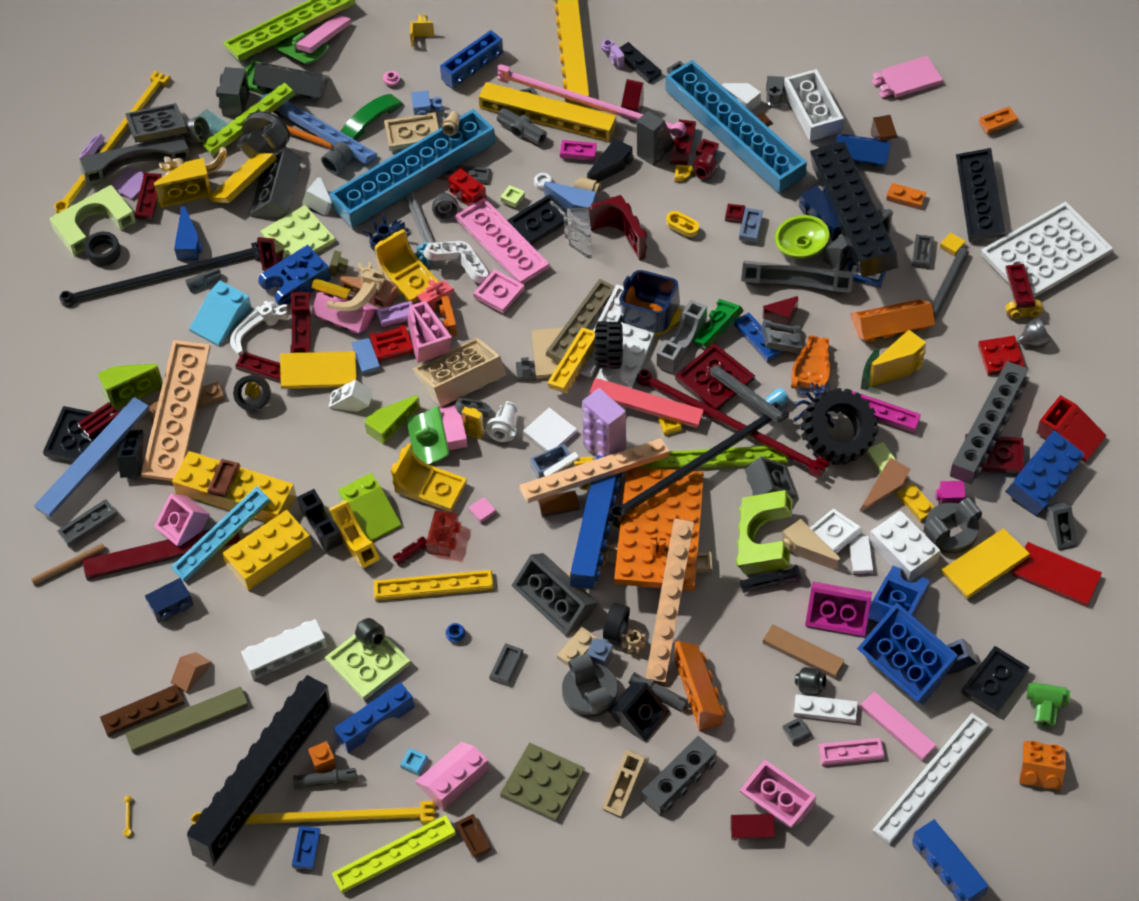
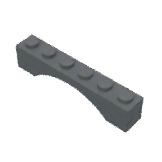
(101, 165)
(797, 275)

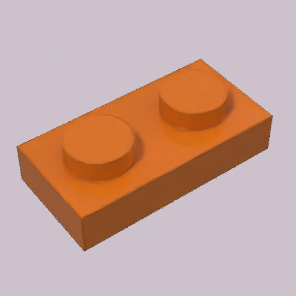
(998, 120)
(906, 196)
(449, 321)

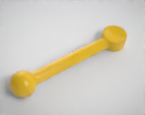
(127, 832)

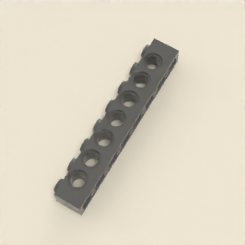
(989, 423)

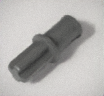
(203, 278)

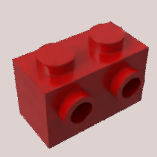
(466, 187)

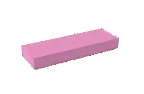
(851, 751)

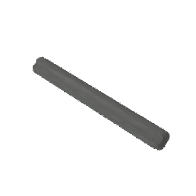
(949, 280)
(746, 393)

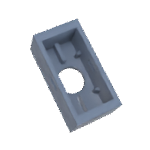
(539, 462)

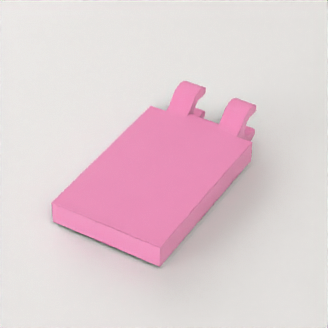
(907, 78)

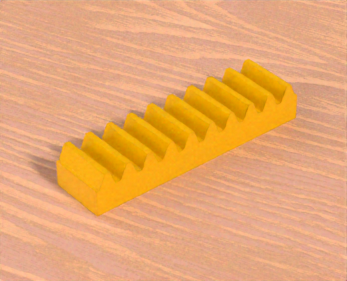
(573, 361)

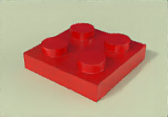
(999, 351)

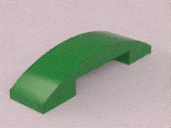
(369, 113)

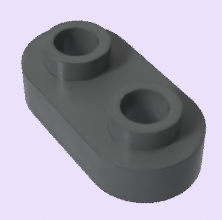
(479, 405)

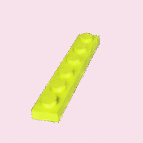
(393, 854)

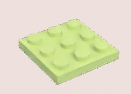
(299, 230)
(366, 667)

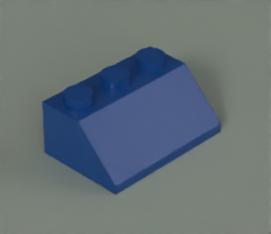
(866, 149)

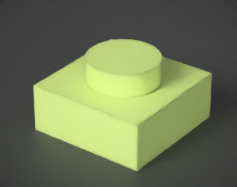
(512, 196)

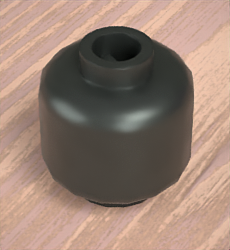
(370, 632)
(810, 680)

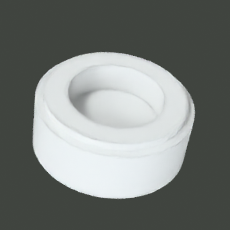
(540, 179)

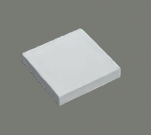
(549, 430)
(836, 530)

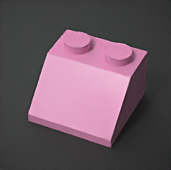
(181, 519)

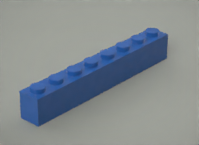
(593, 531)

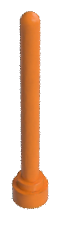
(309, 137)

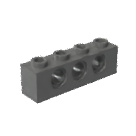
(697, 751)

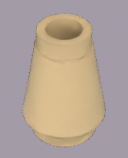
(451, 124)

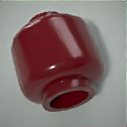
(705, 166)

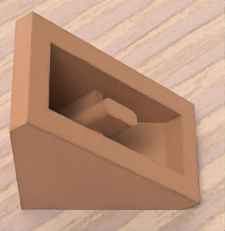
(189, 671)

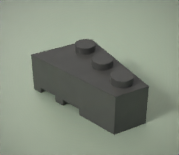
(652, 138)

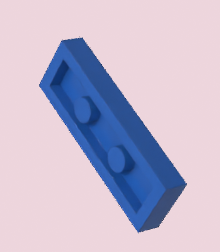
(753, 333)

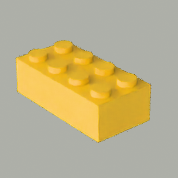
(267, 550)

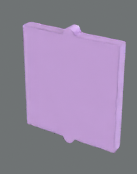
(129, 183)

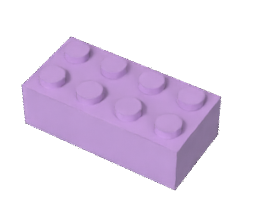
(603, 424)

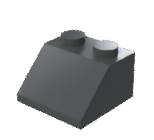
(769, 477)

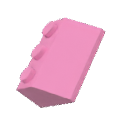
(355, 321)
(453, 774)
(779, 794)

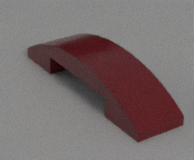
(301, 322)

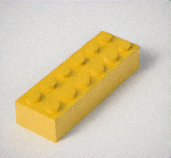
(197, 473)

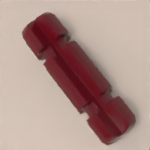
(409, 551)

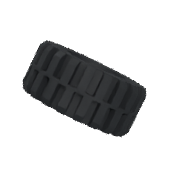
(860, 416)

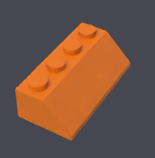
(893, 319)
(698, 685)

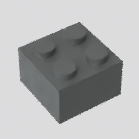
(233, 91)

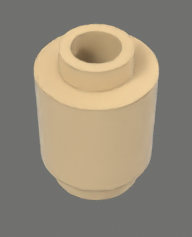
(588, 184)

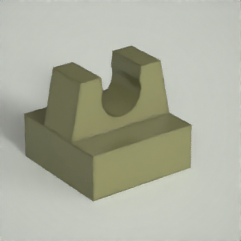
(338, 264)

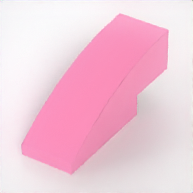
(453, 427)

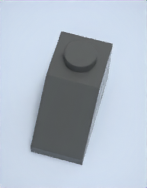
(1061, 524)

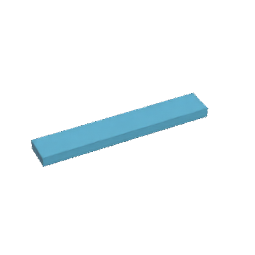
(220, 534)

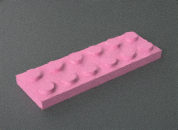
(502, 241)

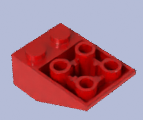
(1073, 425)

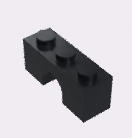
(317, 518)

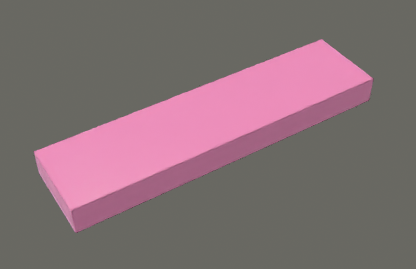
(323, 33)
(898, 726)

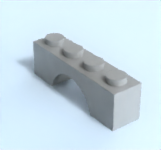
(673, 351)

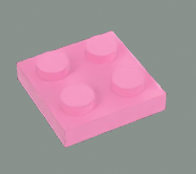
(498, 291)

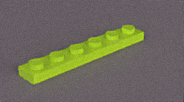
(234, 129)

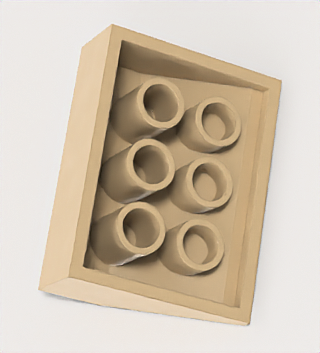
(460, 371)

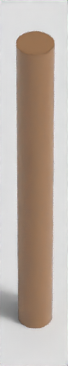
(67, 564)

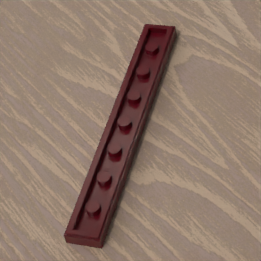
(141, 556)

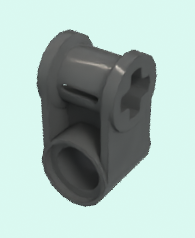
(774, 90)

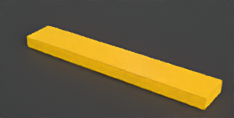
(433, 585)

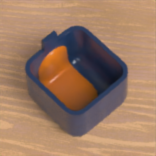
(649, 300)

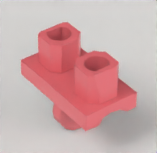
(435, 292)

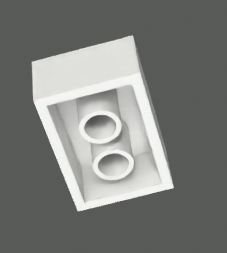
(904, 546)

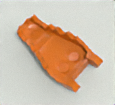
(812, 364)

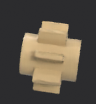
(633, 641)

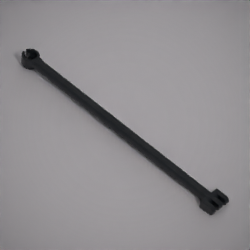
(68, 298)
(622, 510)

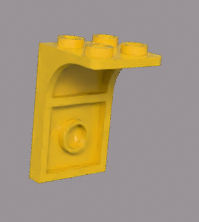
(402, 266)
(425, 482)

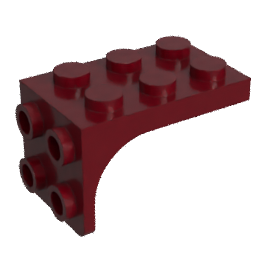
(618, 214)

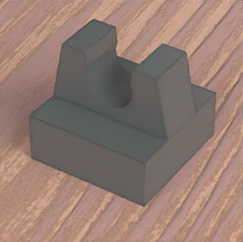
(525, 370)

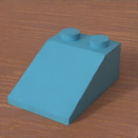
(220, 313)

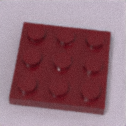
(703, 385)

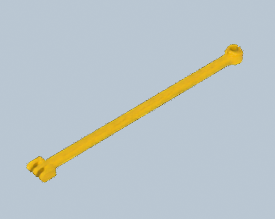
(157, 81)
(342, 815)

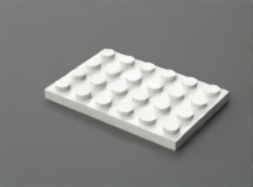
(1049, 247)

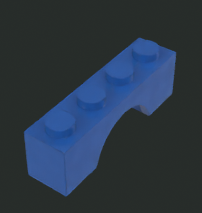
(356, 728)

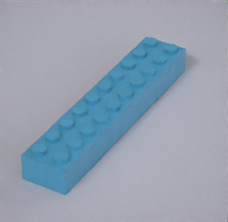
(736, 126)
(411, 169)

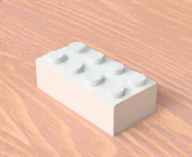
(813, 105)

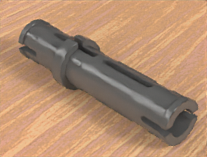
(663, 693)
(323, 778)

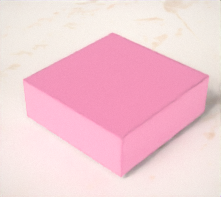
(482, 510)

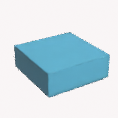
(414, 761)

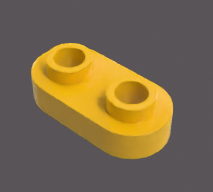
(685, 224)
(1014, 313)

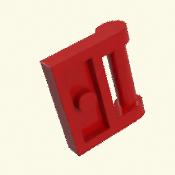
(391, 347)

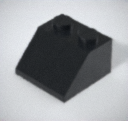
(639, 710)

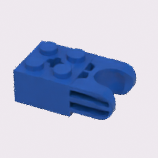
(295, 274)
(897, 590)

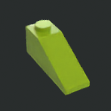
(389, 419)

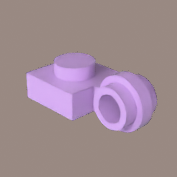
(616, 55)

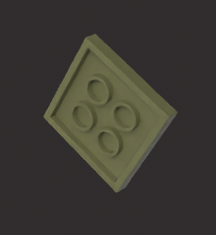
(542, 782)

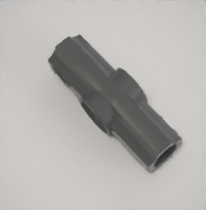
(521, 126)

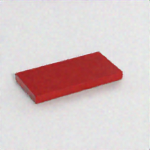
(1058, 574)

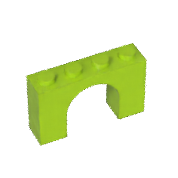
(754, 513)

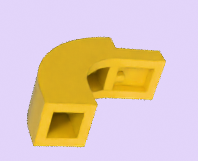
(354, 539)

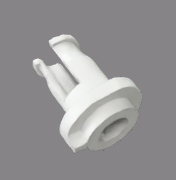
(502, 427)

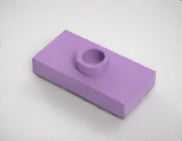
(393, 314)

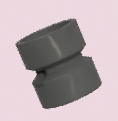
(337, 158)

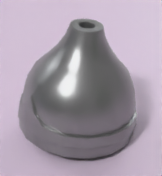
(197, 130)
(445, 207)
(1034, 334)

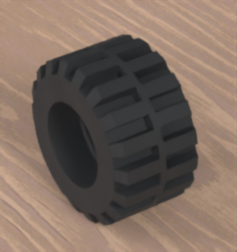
(608, 345)

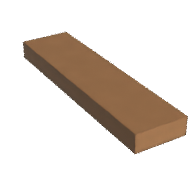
(803, 651)

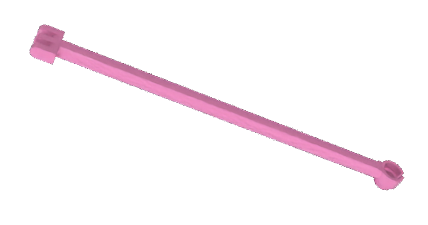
(505, 75)

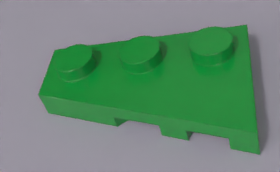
(718, 323)

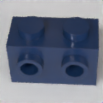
(169, 600)

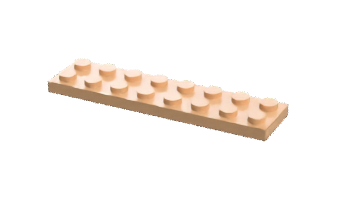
(176, 410)

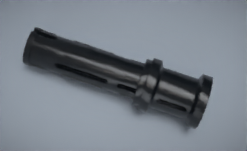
(779, 577)

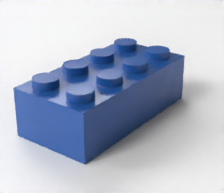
(1045, 473)

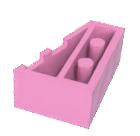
(427, 333)

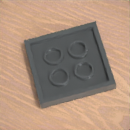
(156, 123)

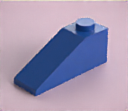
(187, 240)

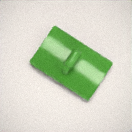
(289, 47)
(428, 436)

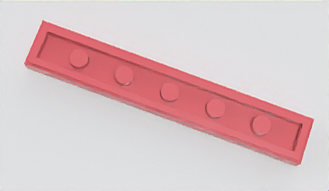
(650, 403)

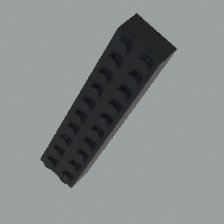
(853, 209)
(258, 770)

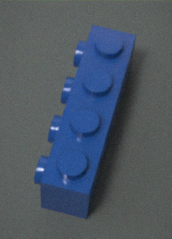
(471, 59)
(949, 862)

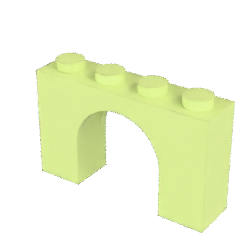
(104, 202)

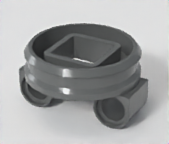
(271, 140)
(966, 516)
(583, 671)

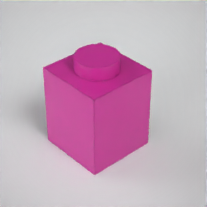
(950, 492)

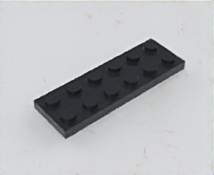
(980, 195)

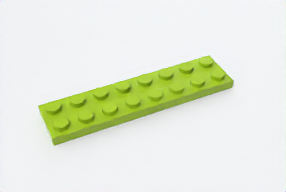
(283, 26)

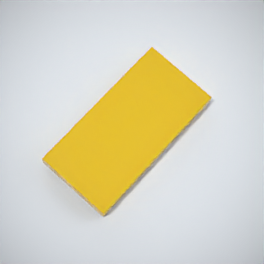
(242, 178)
(317, 369)
(985, 563)

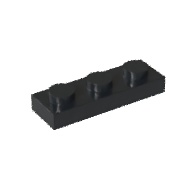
(640, 63)

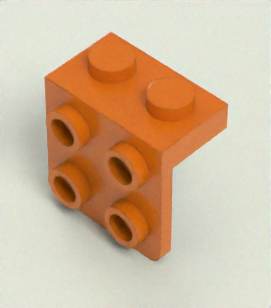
(1043, 765)

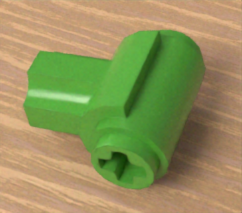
(1047, 700)

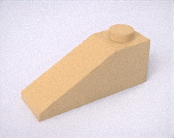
(809, 545)
(625, 782)

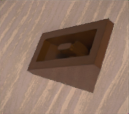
(883, 128)

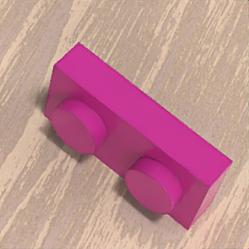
(578, 150)

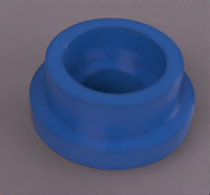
(455, 627)

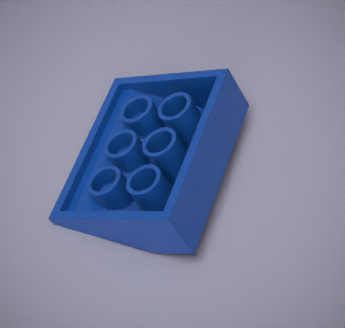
(908, 653)

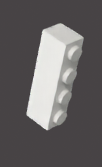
(284, 649)

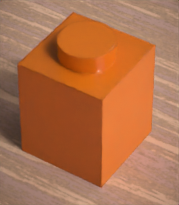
(322, 757)

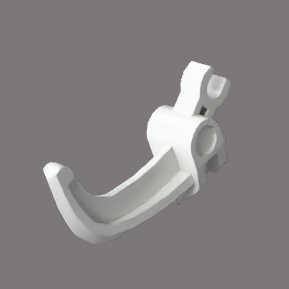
(266, 313)

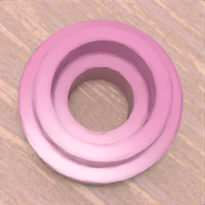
(391, 78)

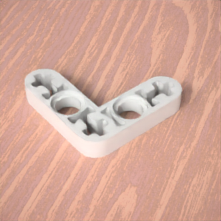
(461, 251)

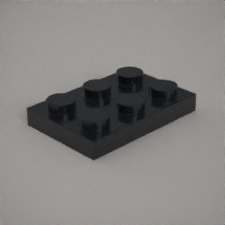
(539, 219)
(995, 680)

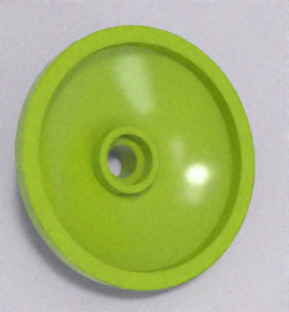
(802, 236)

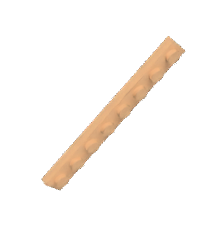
(594, 470)
(669, 600)

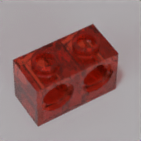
(440, 533)

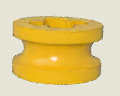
(252, 389)

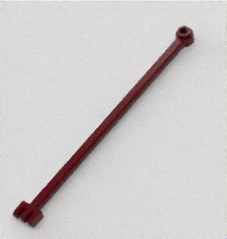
(816, 467)

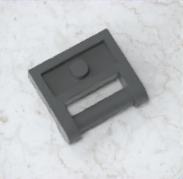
(779, 340)

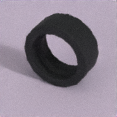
(101, 238)
(238, 390)
(616, 622)

